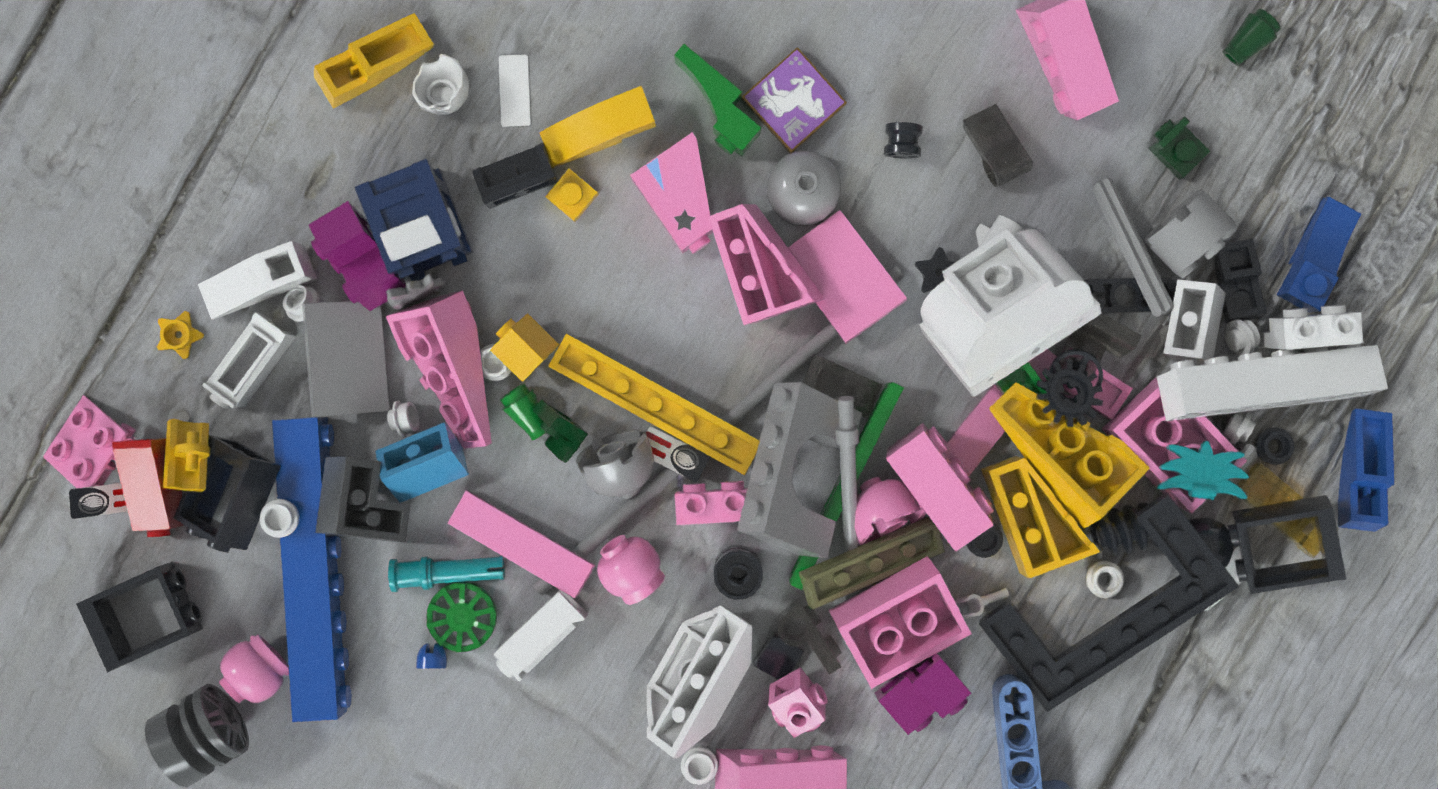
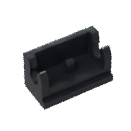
(515, 176)

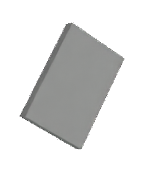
(345, 359)

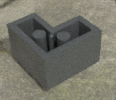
(350, 503)

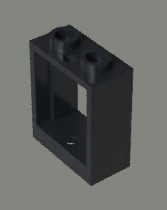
(246, 503)
(1296, 574)
(107, 631)

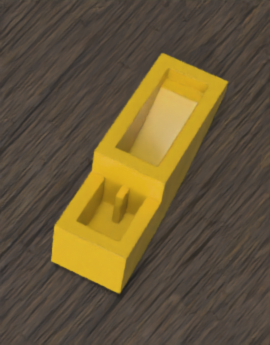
(372, 60)
(598, 127)

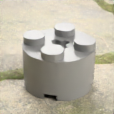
(1191, 232)

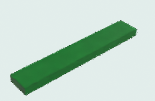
(867, 442)

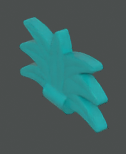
(1203, 472)

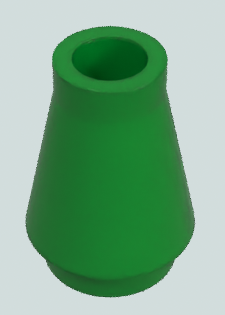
(519, 407)

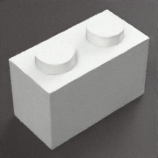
(1194, 321)

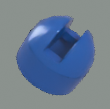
(428, 660)

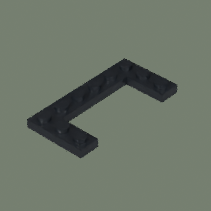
(1198, 586)

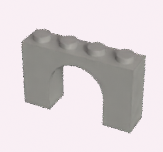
(771, 505)

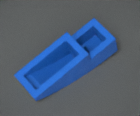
(1366, 471)

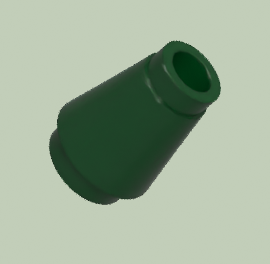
(1252, 36)

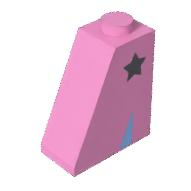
(677, 193)

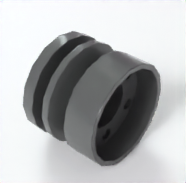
(196, 735)

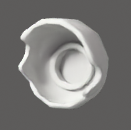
(441, 86)

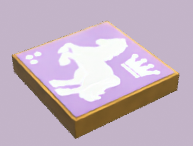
(794, 100)

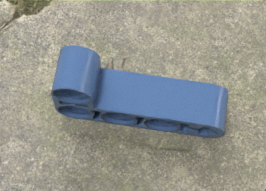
(1022, 748)

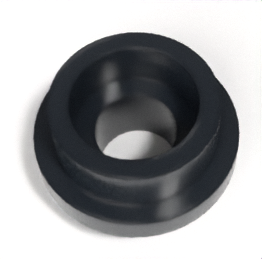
(1284, 450)

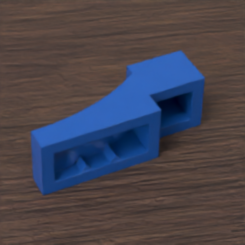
(1319, 256)

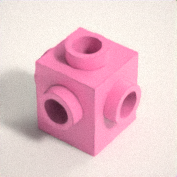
(797, 703)

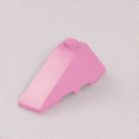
(447, 351)

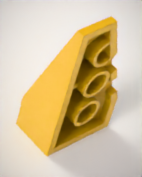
(1075, 462)

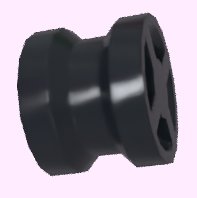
(903, 140)

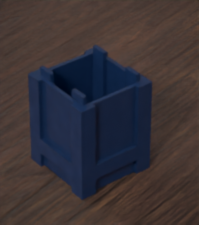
(404, 198)

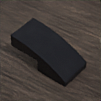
(1238, 276)

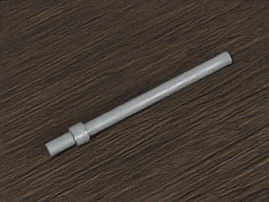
(847, 437)

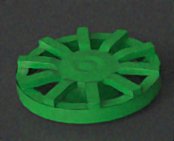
(461, 616)

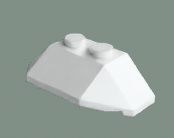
(697, 679)

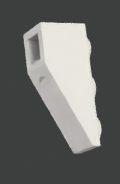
(257, 279)

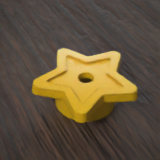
(168, 334)

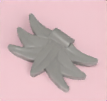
(413, 292)

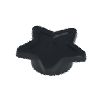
(928, 268)

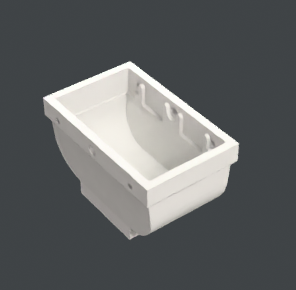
(1004, 307)

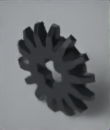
(1072, 379)

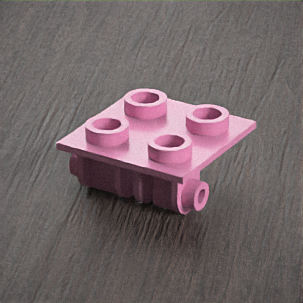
(84, 445)

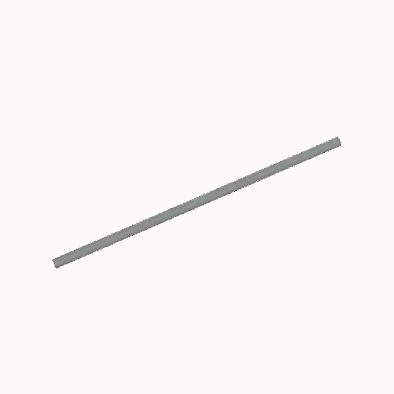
(733, 417)

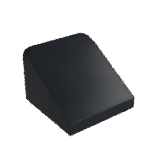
(777, 657)

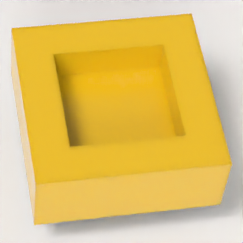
(572, 195)

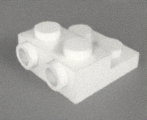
(1302, 330)

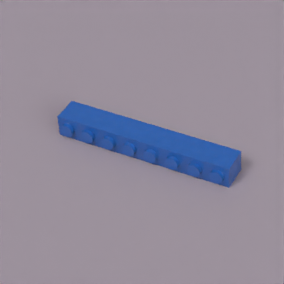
(311, 576)

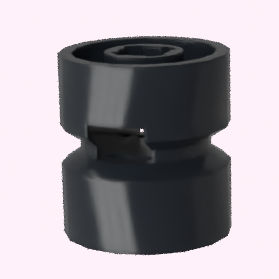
(738, 572)

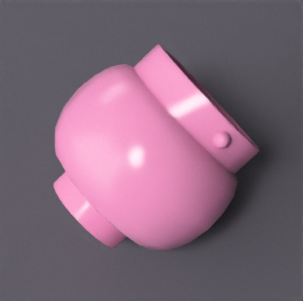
(630, 568)
(252, 670)

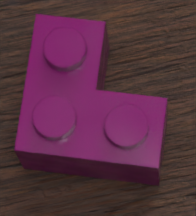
(352, 250)
(922, 691)

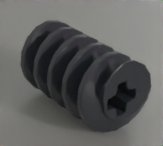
(1118, 529)

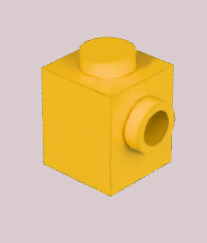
(523, 346)

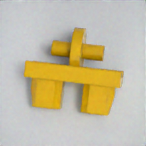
(186, 455)

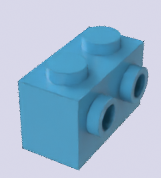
(422, 462)

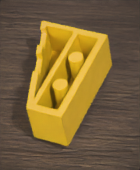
(1033, 520)

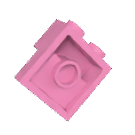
(704, 506)

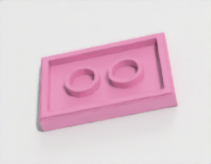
(847, 275)

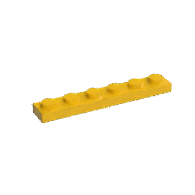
(655, 404)

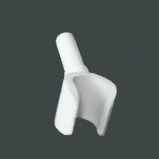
(977, 603)

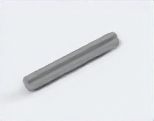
(1132, 247)

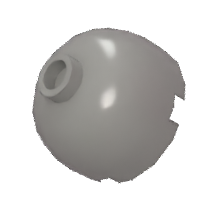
(803, 188)
(619, 465)

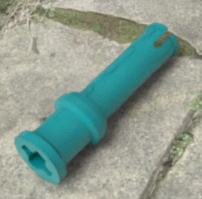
(427, 573)

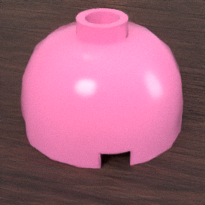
(884, 508)

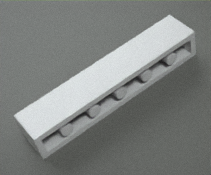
(1270, 381)

